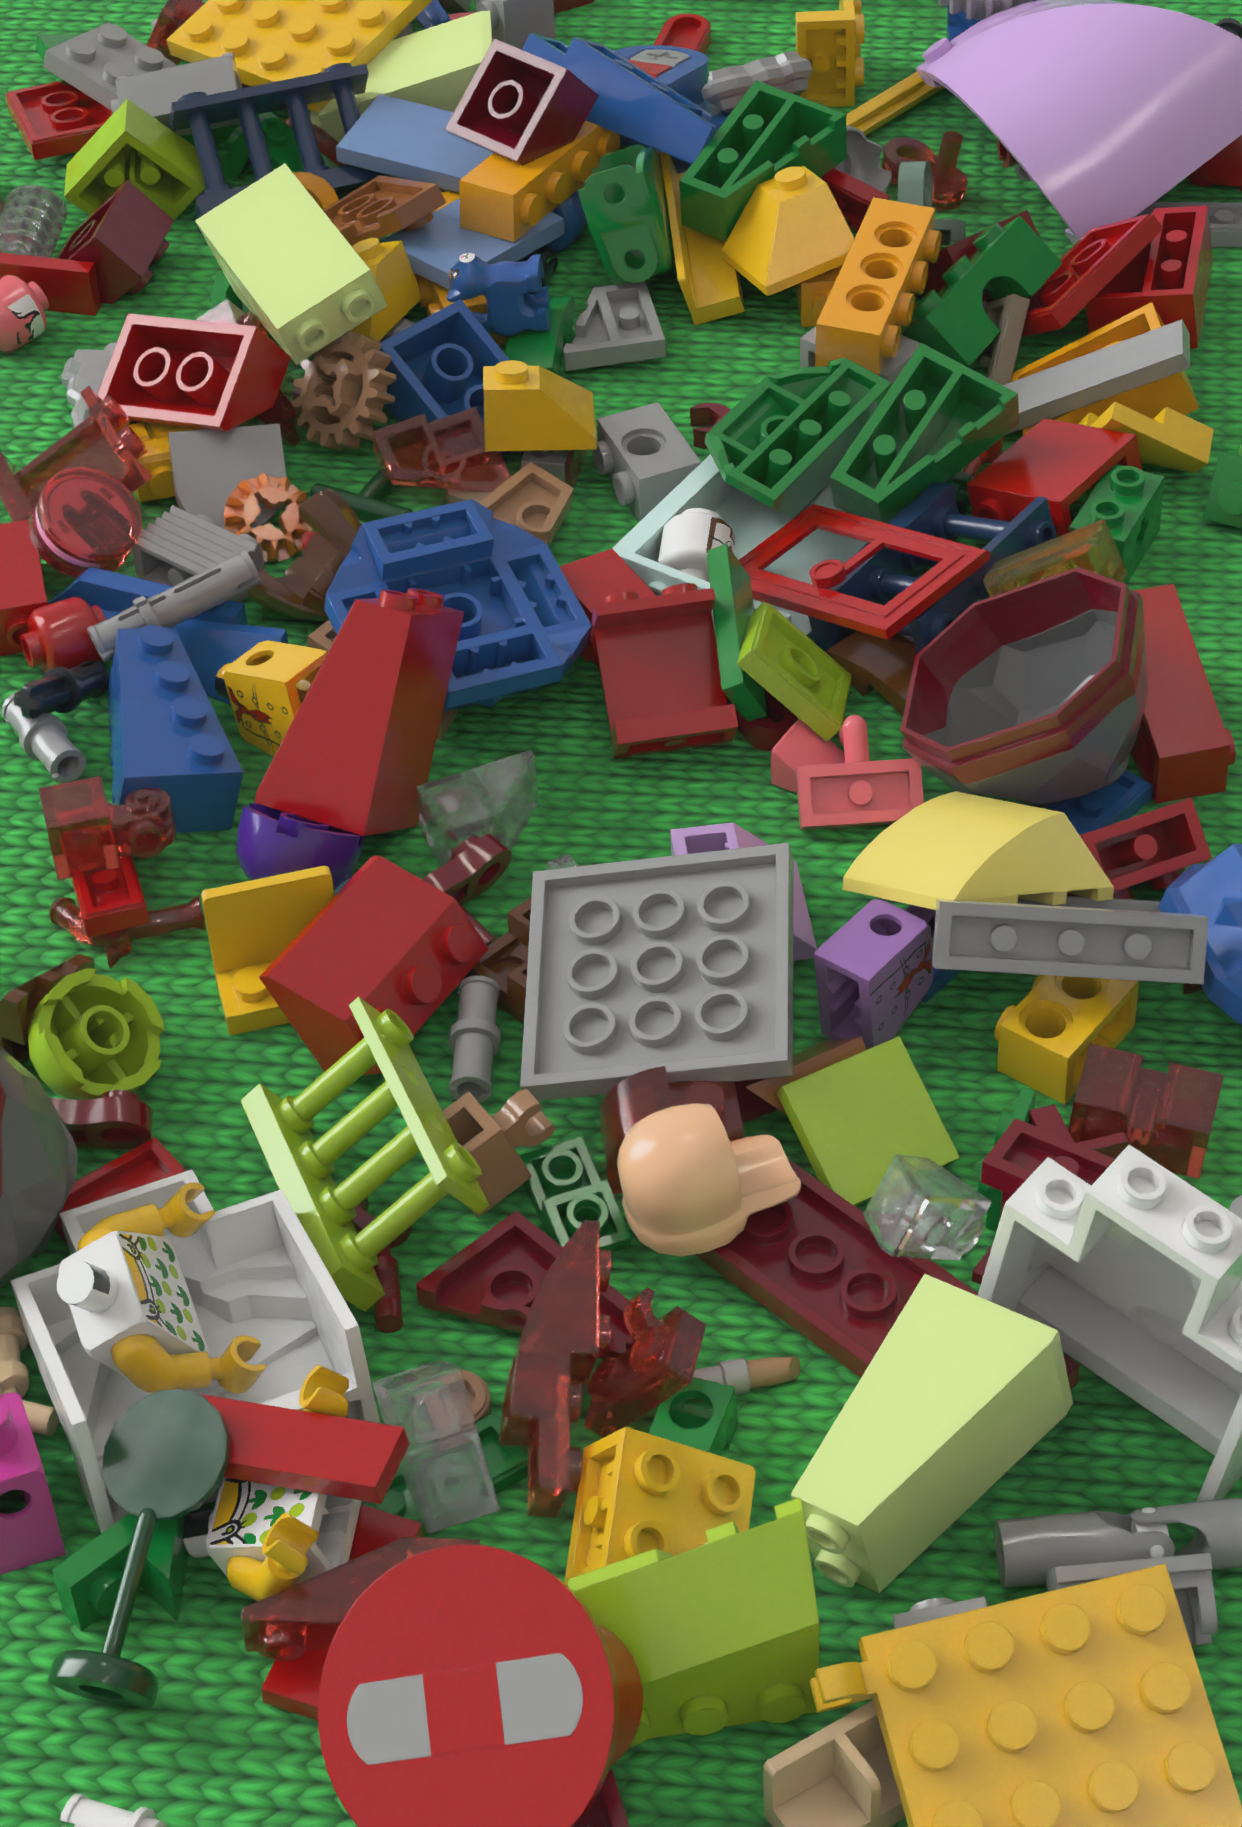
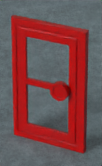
(816, 600)

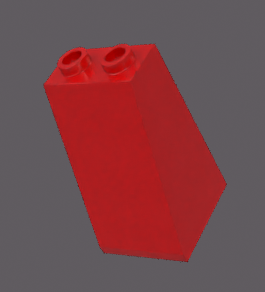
(369, 717)

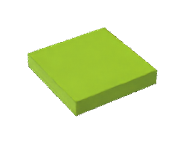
(795, 671)
(863, 1115)

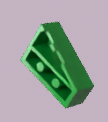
(754, 143)
(921, 434)

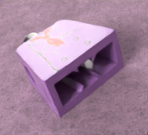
(874, 972)

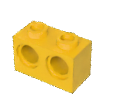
(1051, 1030)

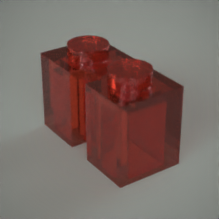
(1160, 1112)

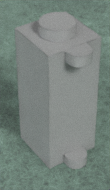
(159, 88)

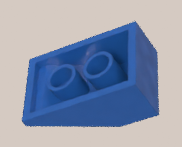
(440, 365)

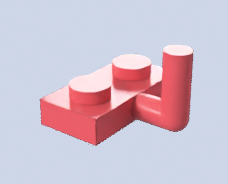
(859, 789)

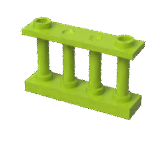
(305, 1166)

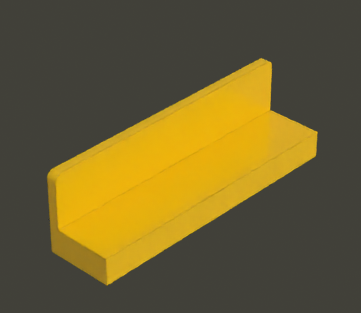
(705, 278)

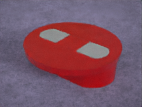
(473, 1696)

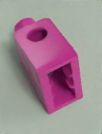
(34, 1531)

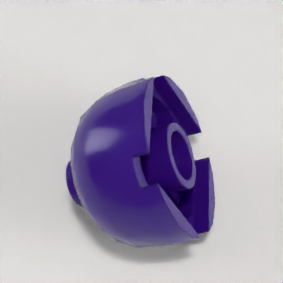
(283, 843)

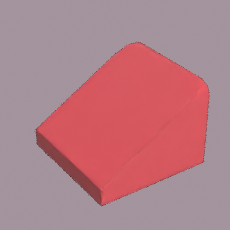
(799, 748)

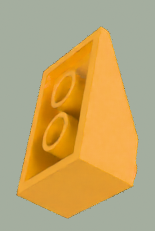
(1148, 399)

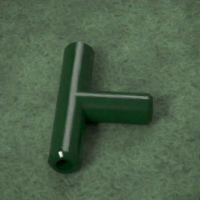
(368, 501)

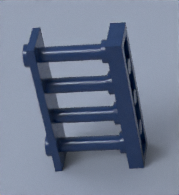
(200, 110)
(893, 571)

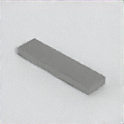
(1102, 374)

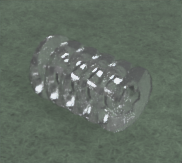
(31, 221)

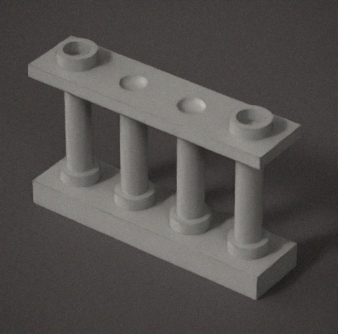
(1071, 939)

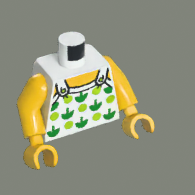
(137, 1305)
(276, 1534)

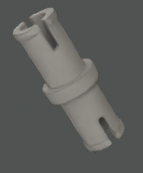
(46, 741)
(474, 1038)

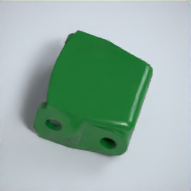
(629, 214)

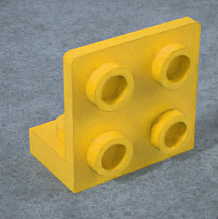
(834, 49)
(250, 929)
(652, 1495)

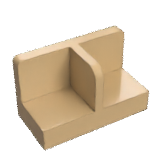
(834, 1778)

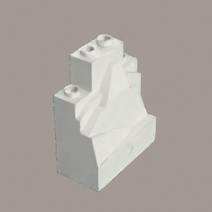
(246, 1276)
(1140, 1289)

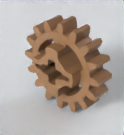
(344, 392)

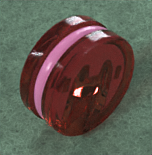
(84, 521)

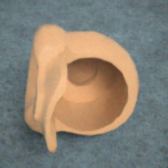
(694, 1186)

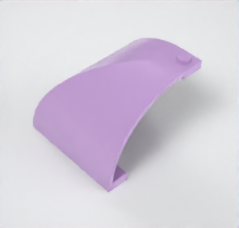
(1097, 98)

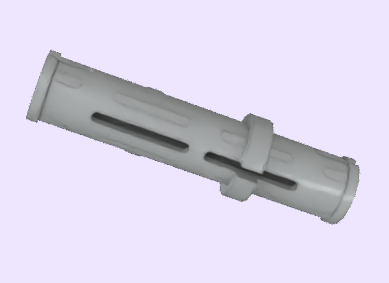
(179, 602)

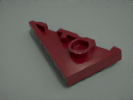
(500, 1277)

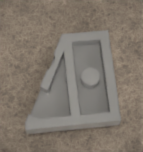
(616, 329)

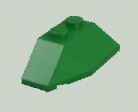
(794, 432)

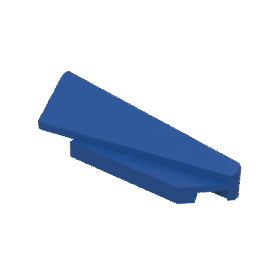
(630, 98)
(209, 638)

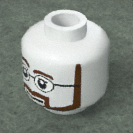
(689, 538)

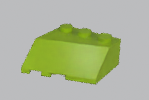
(718, 1628)

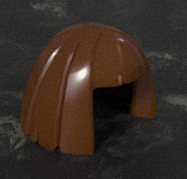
(307, 580)

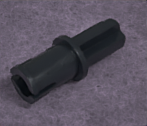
(62, 689)

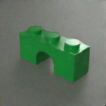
(1006, 263)

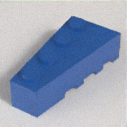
(168, 731)

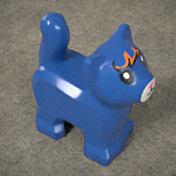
(506, 293)

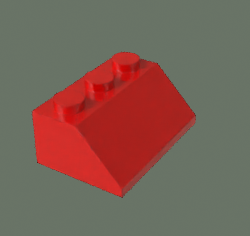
(193, 372)
(378, 941)

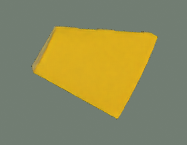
(1165, 441)

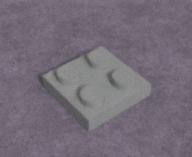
(99, 57)

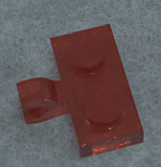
(647, 1372)

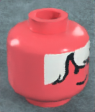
(20, 313)

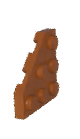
(384, 208)

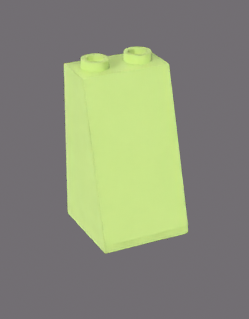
(421, 68)
(290, 264)
(928, 1431)

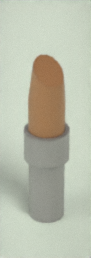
(751, 1373)

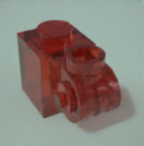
(92, 833)

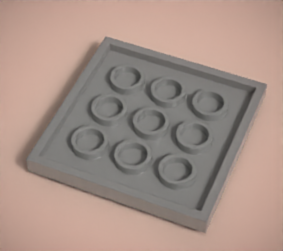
(660, 969)

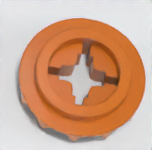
(243, 511)

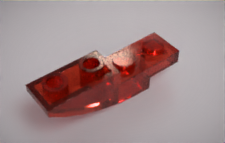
(551, 1363)

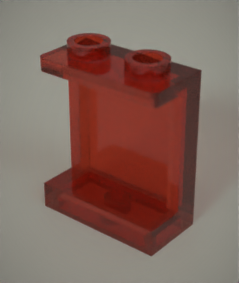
(97, 443)

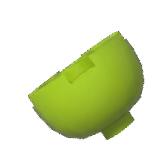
(95, 1036)

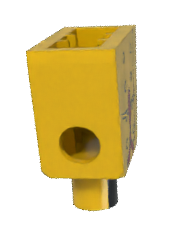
(268, 689)

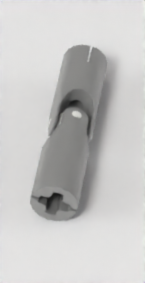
(1038, 1543)

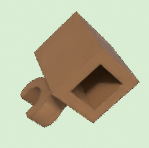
(494, 1137)

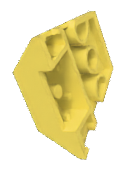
(978, 852)

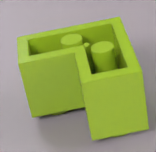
(137, 150)

